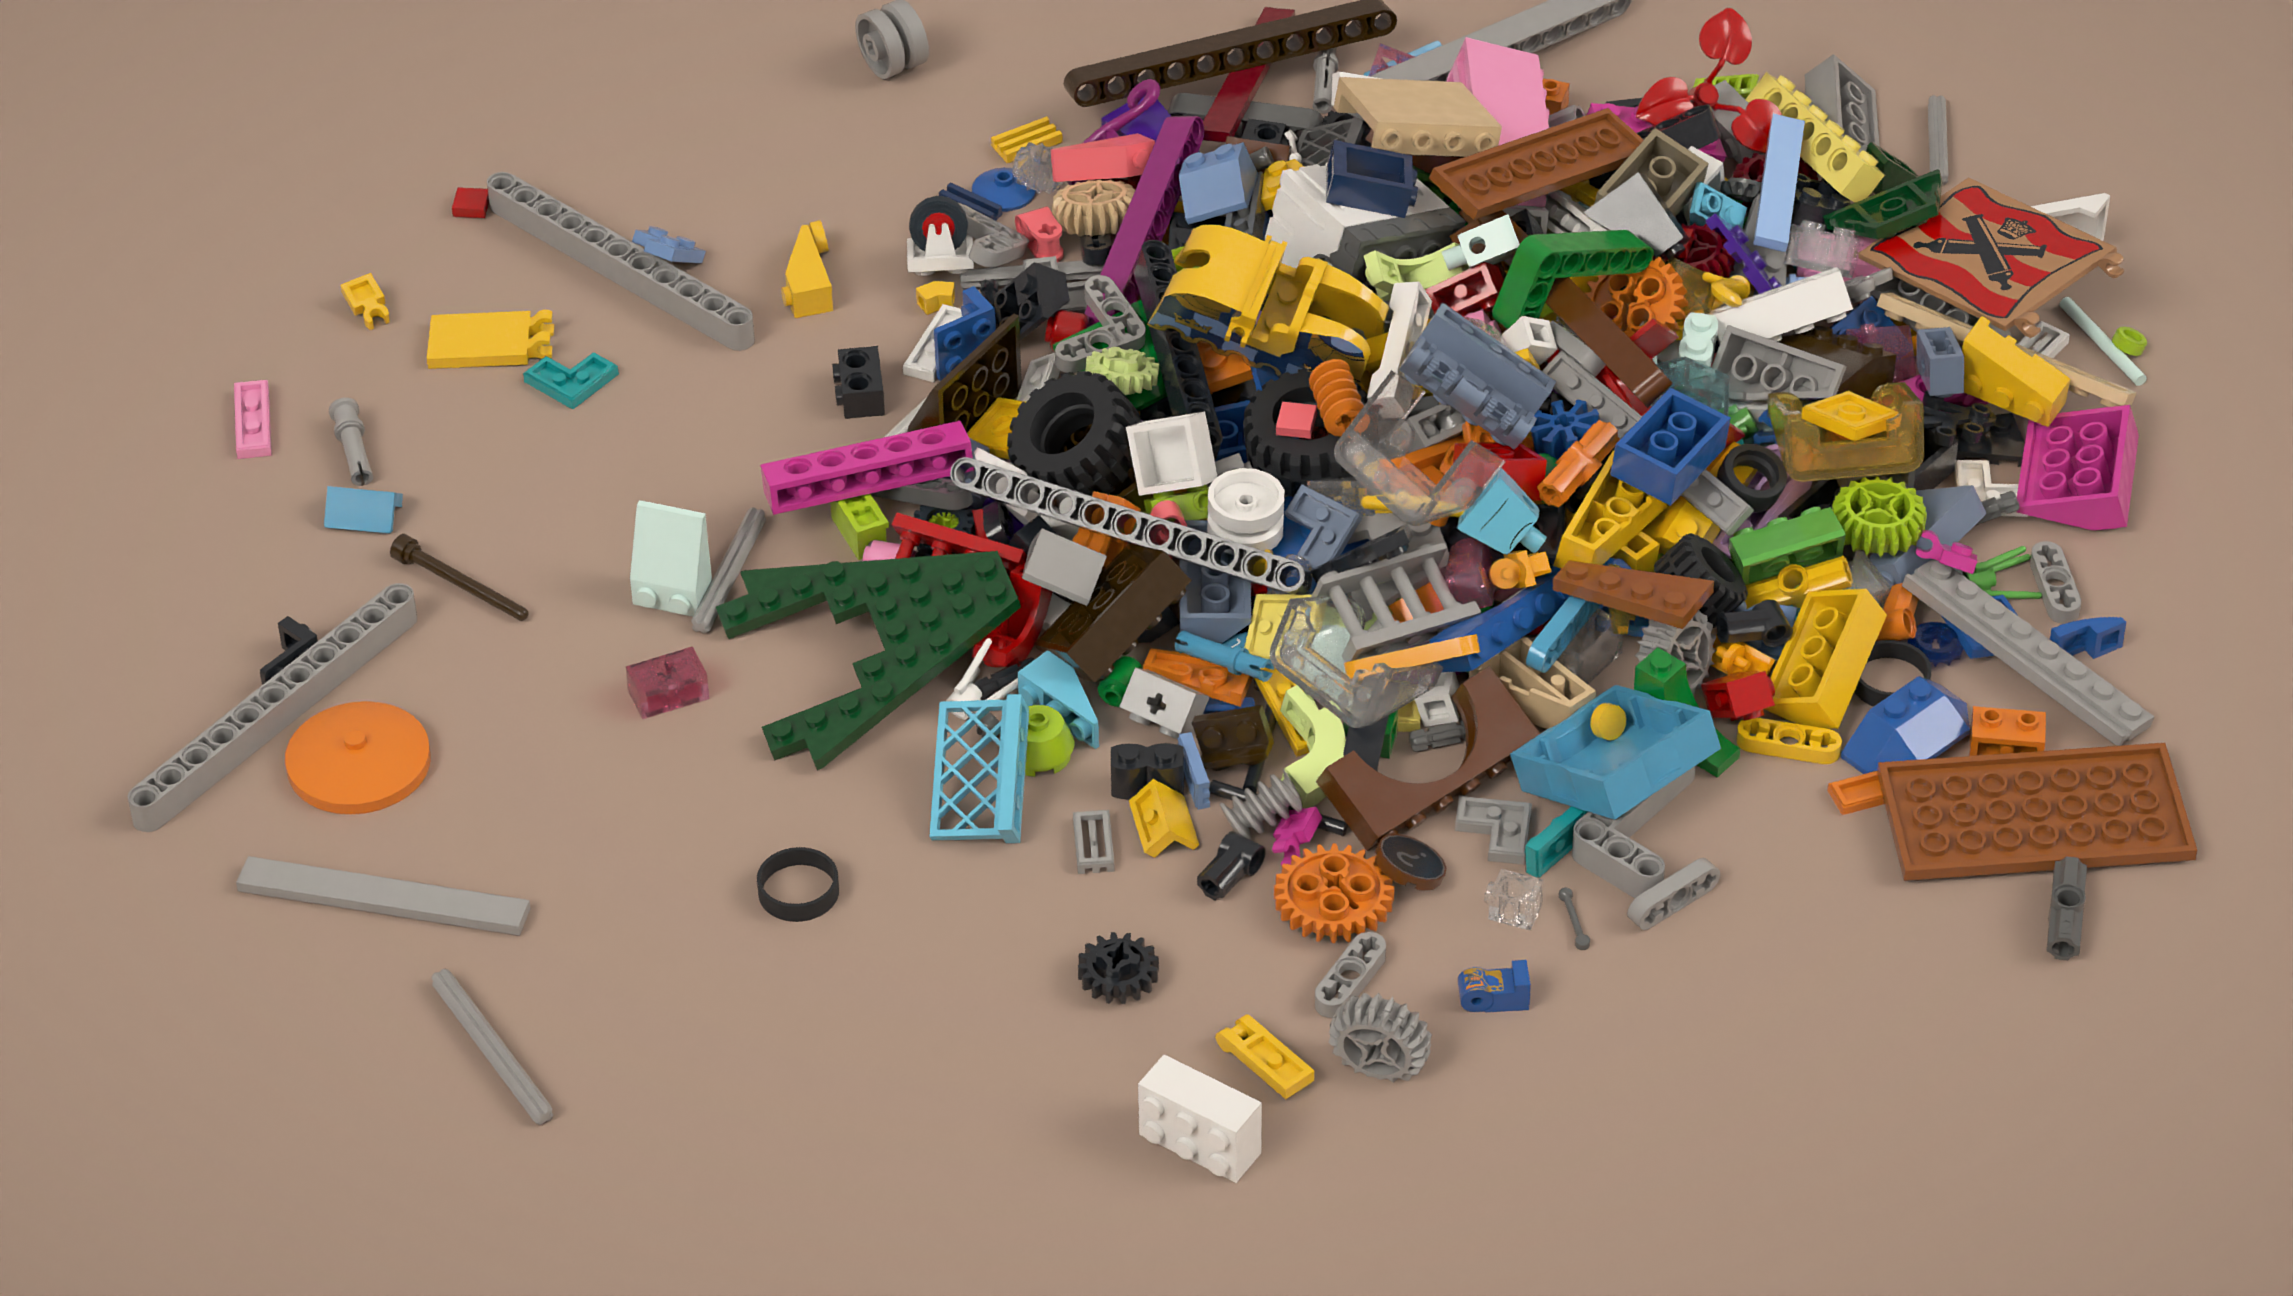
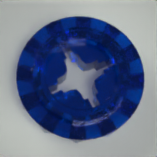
(1946, 637)

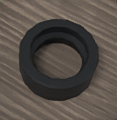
(1765, 462)

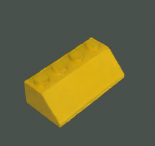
(1825, 656)

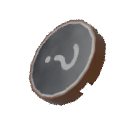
(1410, 861)

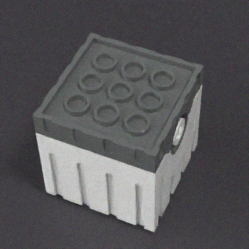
(1346, 233)

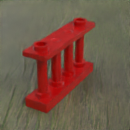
(948, 540)

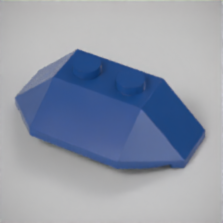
(1908, 725)

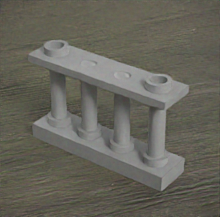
(1393, 634)

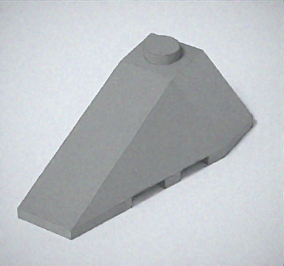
(1766, 366)

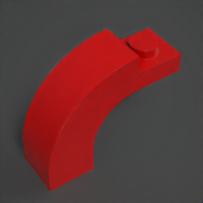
(1017, 634)

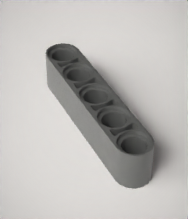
(1295, 118)

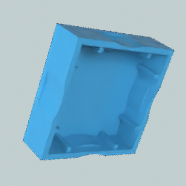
(1615, 775)

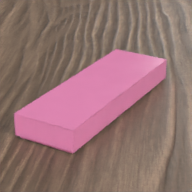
(252, 419)

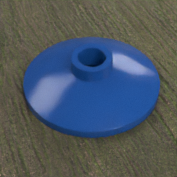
(1002, 188)

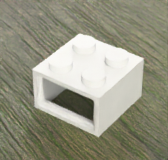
(1171, 453)

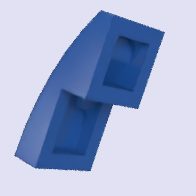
(2091, 635)

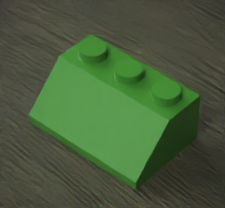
(1799, 541)

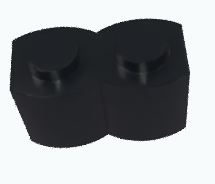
(1137, 765)

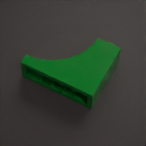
(1667, 680)

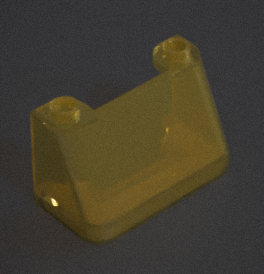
(1819, 454)

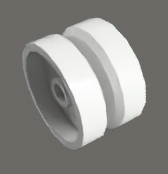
(1246, 508)

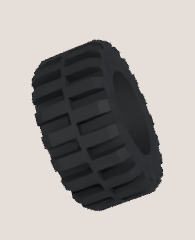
(1056, 414)
(1284, 457)

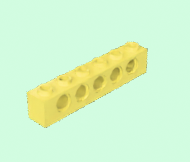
(1822, 142)

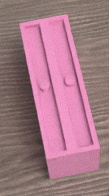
(1507, 86)

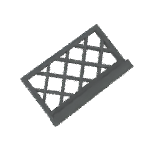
(1354, 131)

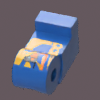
(1495, 988)

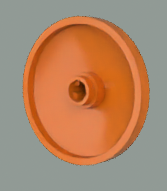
(357, 757)

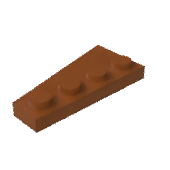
(1637, 592)

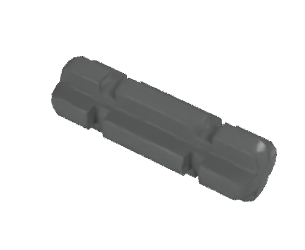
(1994, 508)
(1437, 736)

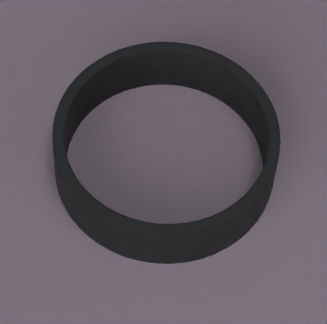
(1896, 650)
(801, 911)

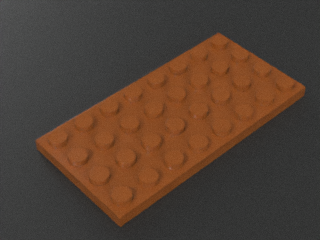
(2035, 810)

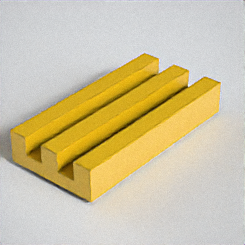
(1010, 142)

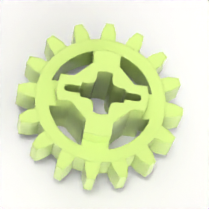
(1125, 368)

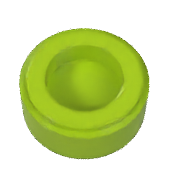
(2129, 341)

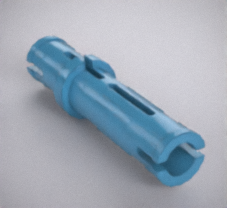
(1236, 659)

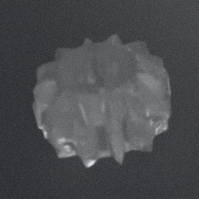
(1034, 168)

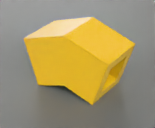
(935, 294)

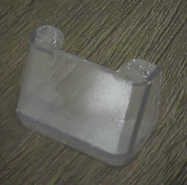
(1310, 655)

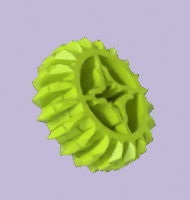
(1880, 515)

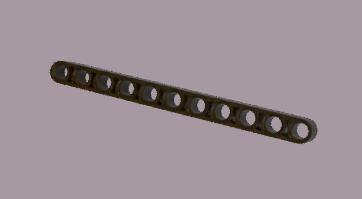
(1245, 53)

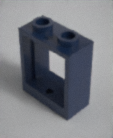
(1370, 179)

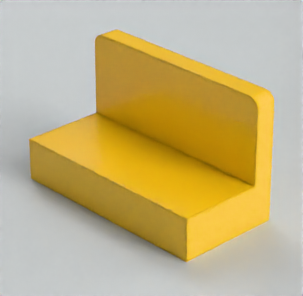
(1162, 818)

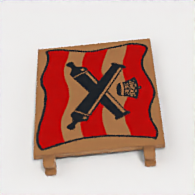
(1992, 256)

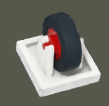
(938, 238)

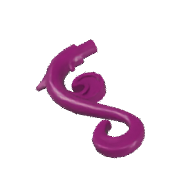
(1109, 130)

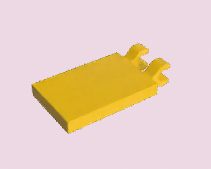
(488, 339)

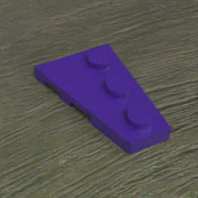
(1736, 247)

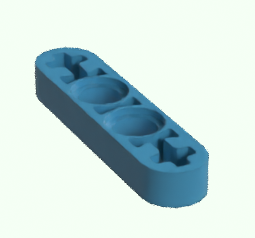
(1559, 633)

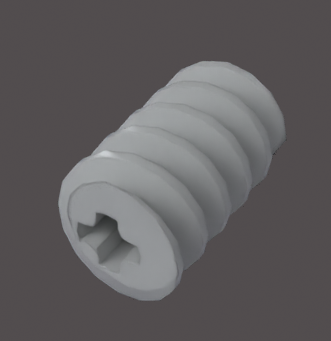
(1263, 805)

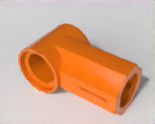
(1900, 612)

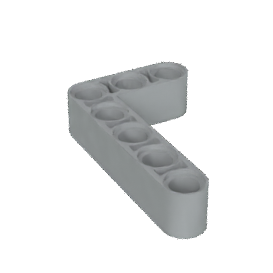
(1606, 846)

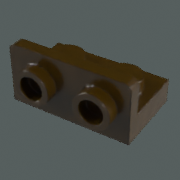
(1233, 737)

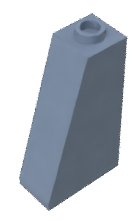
(1949, 515)

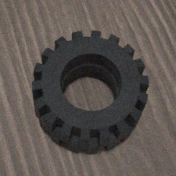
(1703, 560)

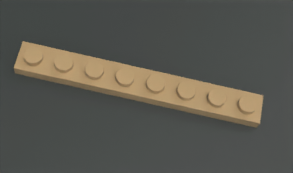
(2080, 381)

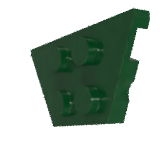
(1892, 209)

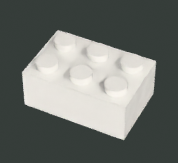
(1199, 1118)

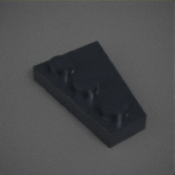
(1999, 443)

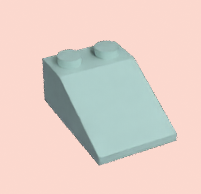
(669, 558)

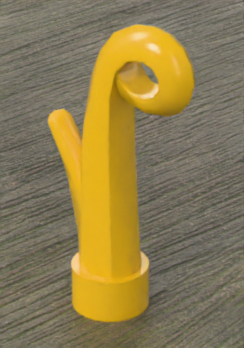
(1730, 290)

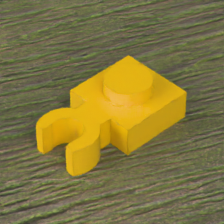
(367, 298)

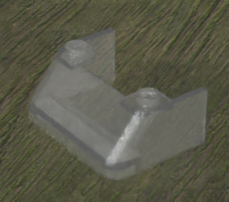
(1383, 434)

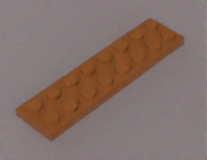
(1537, 163)

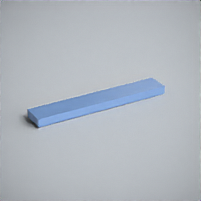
(1779, 183)

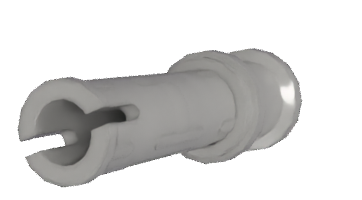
(350, 432)

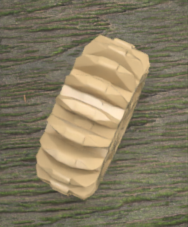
(1092, 207)

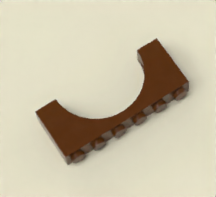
(1384, 806)

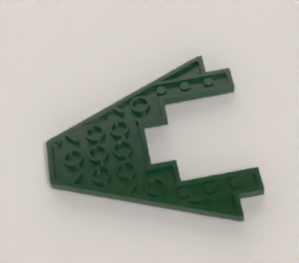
(924, 614)

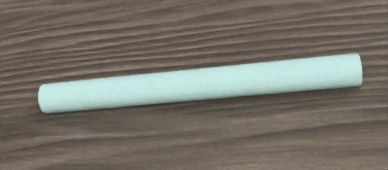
(2103, 341)

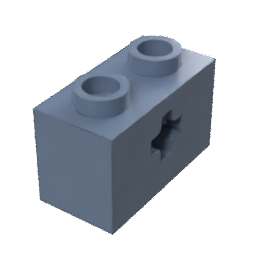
(1940, 362)

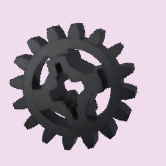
(1118, 968)

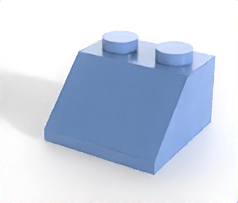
(1217, 182)

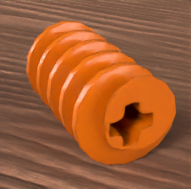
(1335, 395)

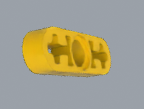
(1814, 735)

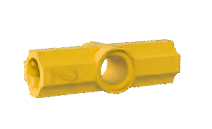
(1827, 575)

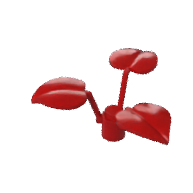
(1729, 40)

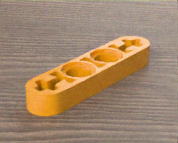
(1418, 655)

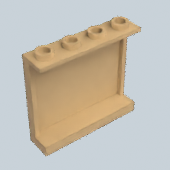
(1419, 115)

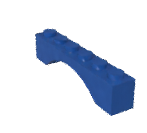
(1504, 623)

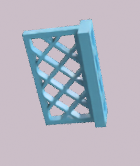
(1010, 764)

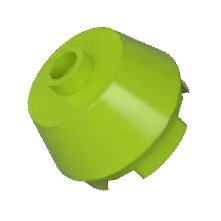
(1048, 741)

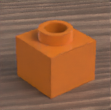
(1556, 95)

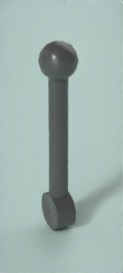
(1582, 941)

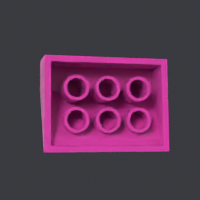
(2080, 468)

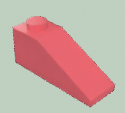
(1102, 159)

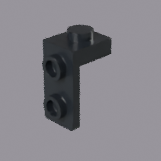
(295, 640)

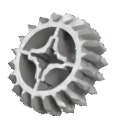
(1689, 645)
(1380, 1038)

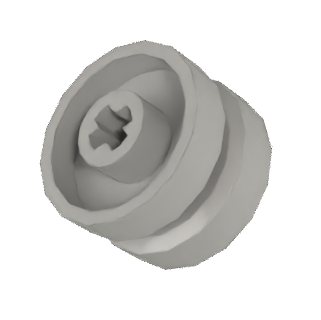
(892, 38)

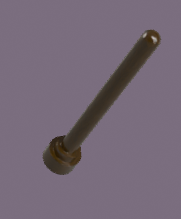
(407, 550)

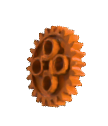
(1634, 302)
(1333, 893)

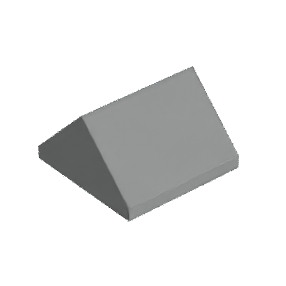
(1063, 566)

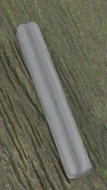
(1938, 136)

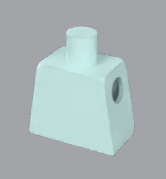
(1497, 237)

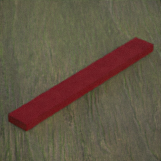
(1238, 90)

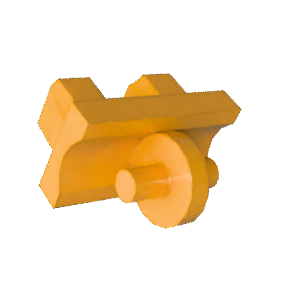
(1518, 569)
(1739, 658)

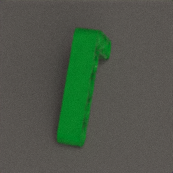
(1563, 255)

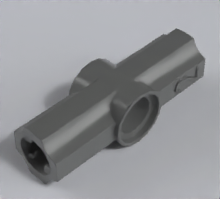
(2066, 908)

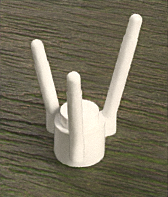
(968, 691)

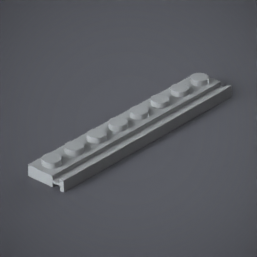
(2028, 652)

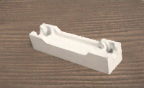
(1409, 319)

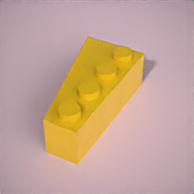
(1606, 520)

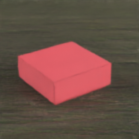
(1296, 420)

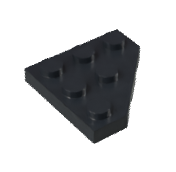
(1390, 544)

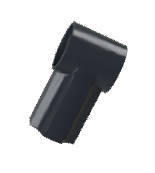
(1762, 623)
(1233, 860)

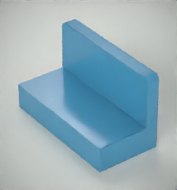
(361, 509)

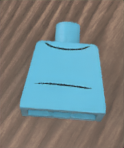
(1503, 517)

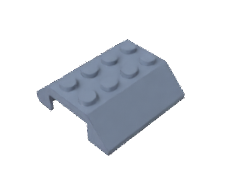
(1477, 376)

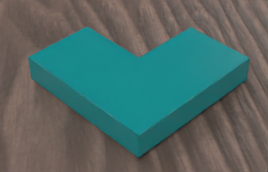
(571, 385)

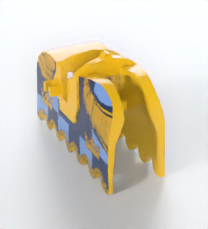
(1228, 289)

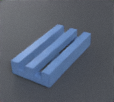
(1194, 771)

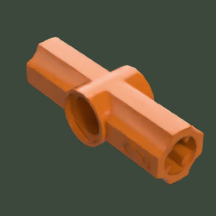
(1578, 463)

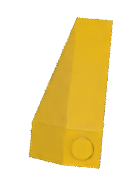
(1684, 518)

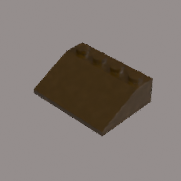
(1866, 363)
(976, 382)
(1122, 606)

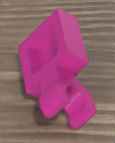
(1955, 556)
(1295, 831)

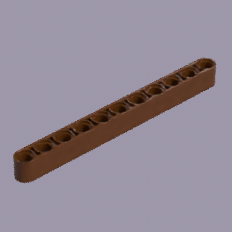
(1598, 332)

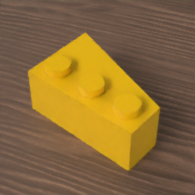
(2011, 378)

